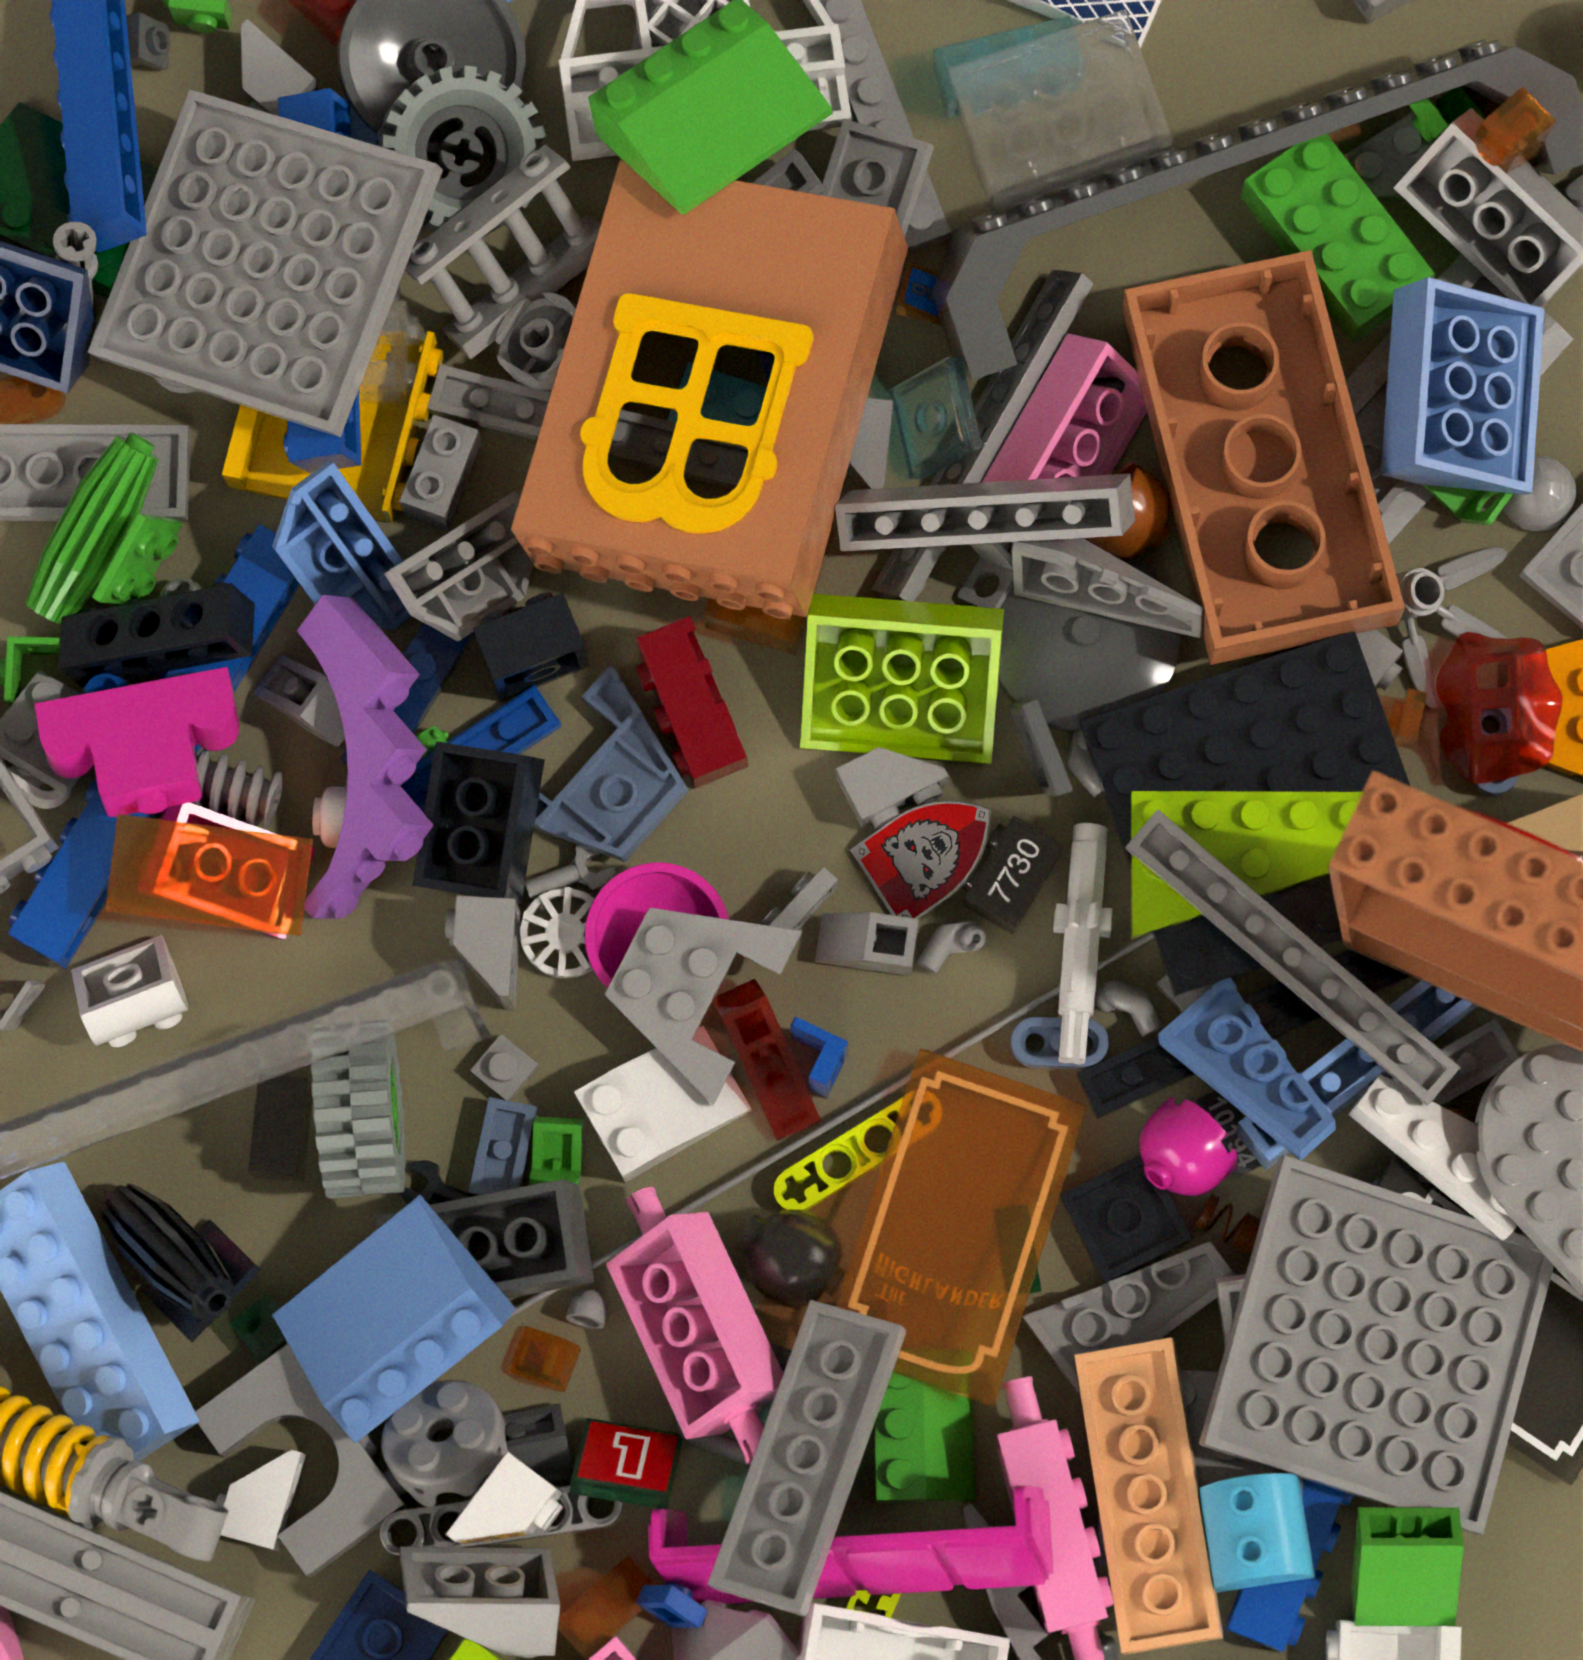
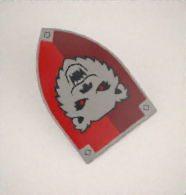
(924, 855)

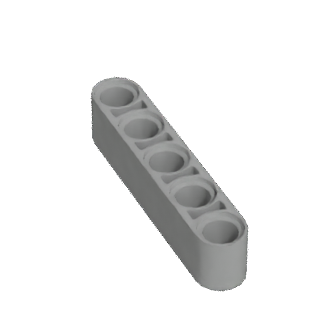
(429, 1521)

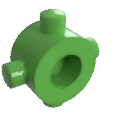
(430, 736)

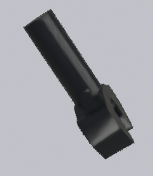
(435, 1189)

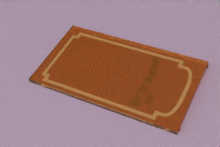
(961, 1220)

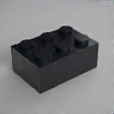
(481, 820)

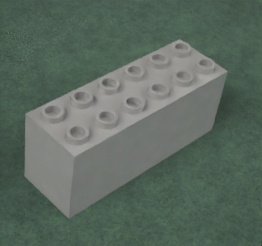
(112, 1590)

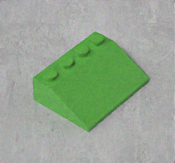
(708, 106)

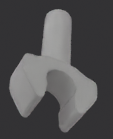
(571, 874)

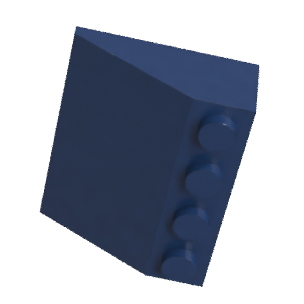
(43, 318)

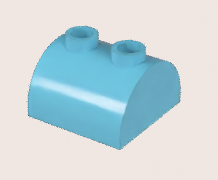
(1255, 1531)

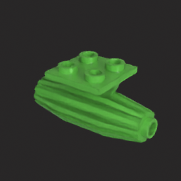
(103, 537)

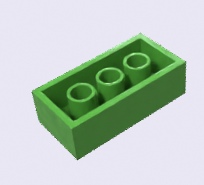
(1322, 205)

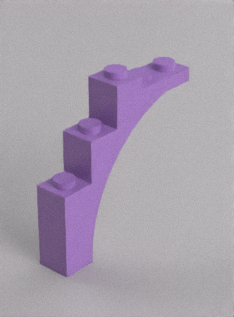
(382, 752)

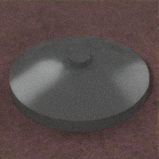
(399, 41)
(1081, 660)

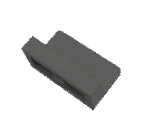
(539, 1442)

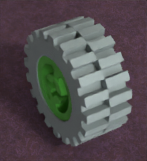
(360, 1120)

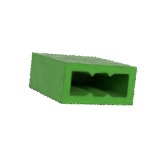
(1407, 1566)

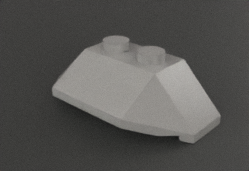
(466, 572)

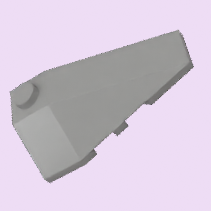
(1094, 581)

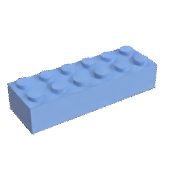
(85, 1316)

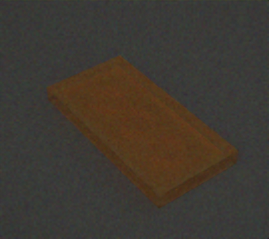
(208, 875)

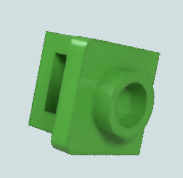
(201, 15)
(1435, 116)
(556, 1149)

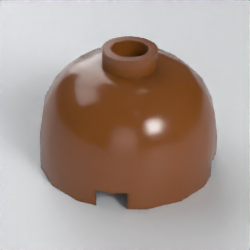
(1150, 512)

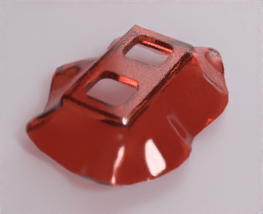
(1529, 695)

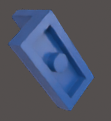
(832, 1054)

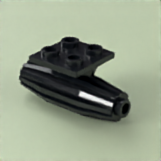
(187, 1270)

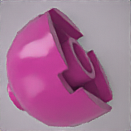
(1185, 1149)

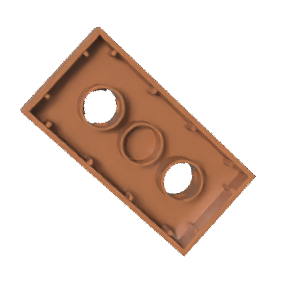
(1261, 457)

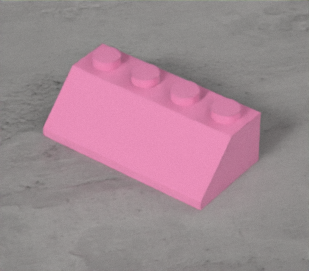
(1069, 421)

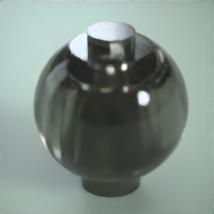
(792, 1257)

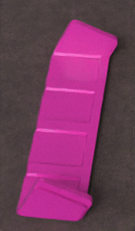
(886, 1561)

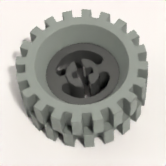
(473, 105)

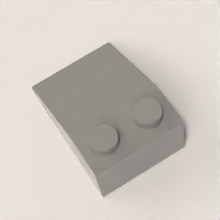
(486, 1595)

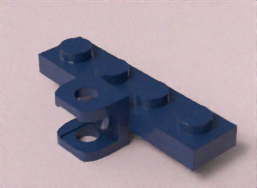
(434, 658)

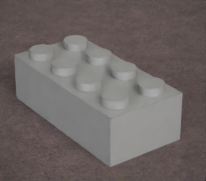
(1505, 224)

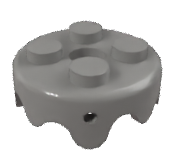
(455, 1463)

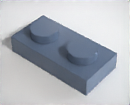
(502, 1147)

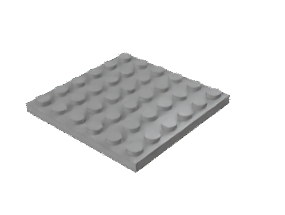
(266, 262)
(1378, 1344)

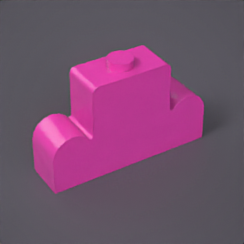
(141, 738)

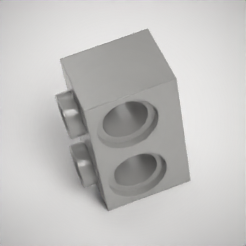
(441, 472)

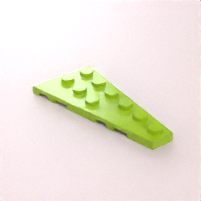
(1258, 836)

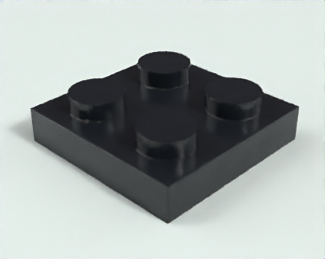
(1124, 1219)

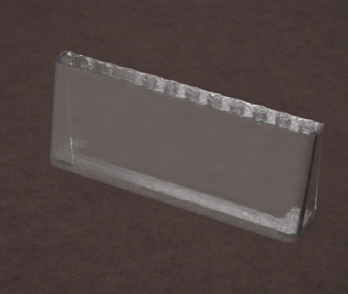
(244, 1057)

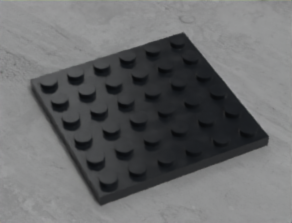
(1266, 727)

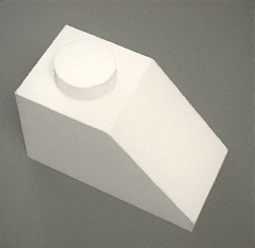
(262, 1501)

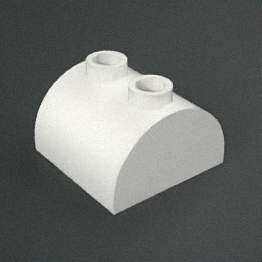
(129, 993)

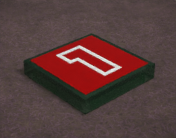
(626, 1463)

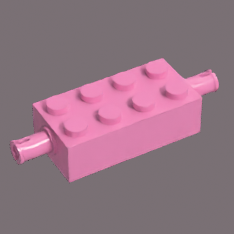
(696, 1323)
(1037, 1456)

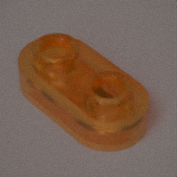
(22, 408)

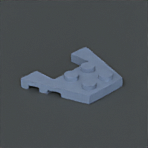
(621, 788)

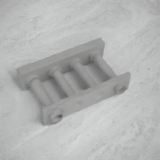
(545, 269)

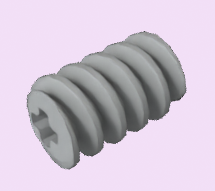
(237, 790)

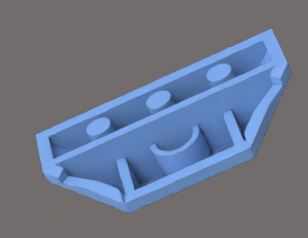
(338, 547)

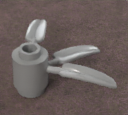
(1423, 594)

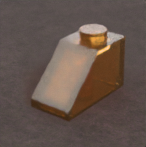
(1514, 132)
(604, 1608)

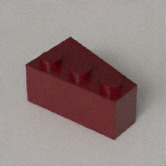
(689, 703)

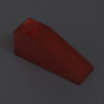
(766, 1059)

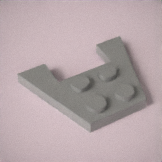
(674, 976)

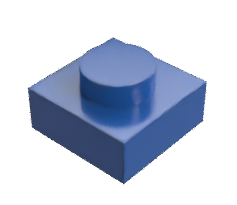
(672, 1605)

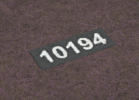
(1228, 1118)

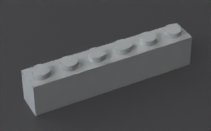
(985, 512)

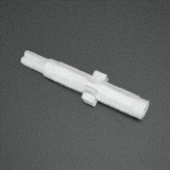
(1083, 924)

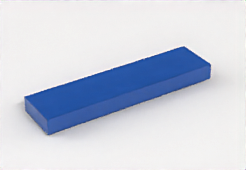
(508, 729)

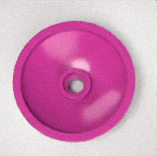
(625, 901)

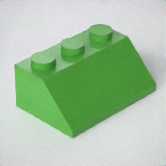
(923, 1444)

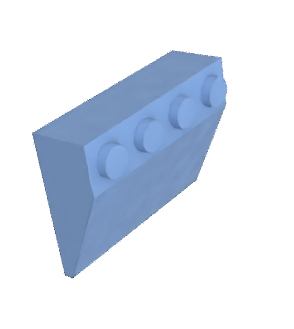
(1462, 388)
(391, 1318)

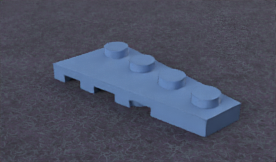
(1237, 1057)

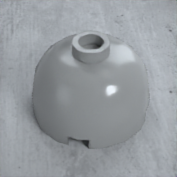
(534, 339)

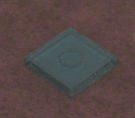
(935, 417)

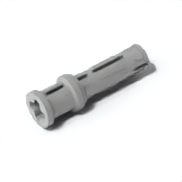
(80, 251)

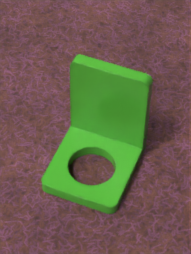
(1467, 503)
(12, 665)

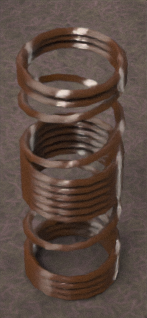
(1247, 1233)

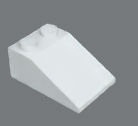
(653, 1112)

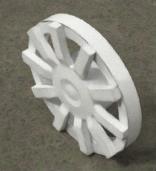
(563, 932)

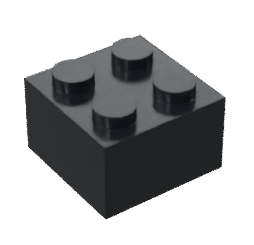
(531, 645)

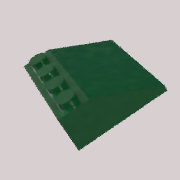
(35, 193)

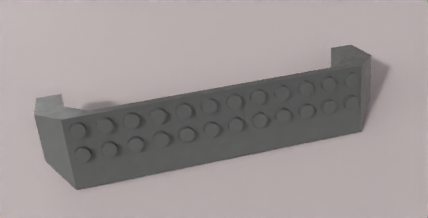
(987, 248)

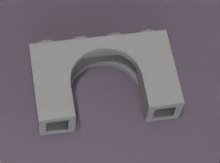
(362, 1490)

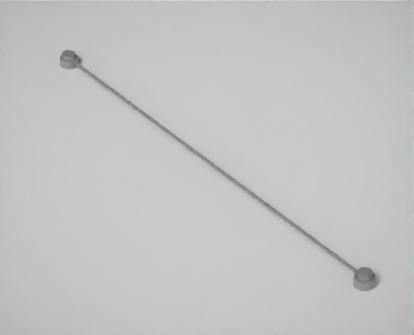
(837, 1120)

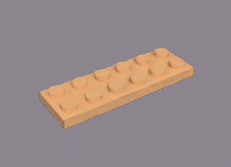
(1148, 1496)

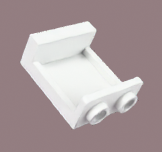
(1392, 1642)

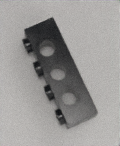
(158, 634)

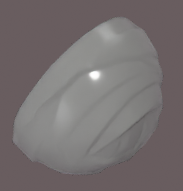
(1550, 499)

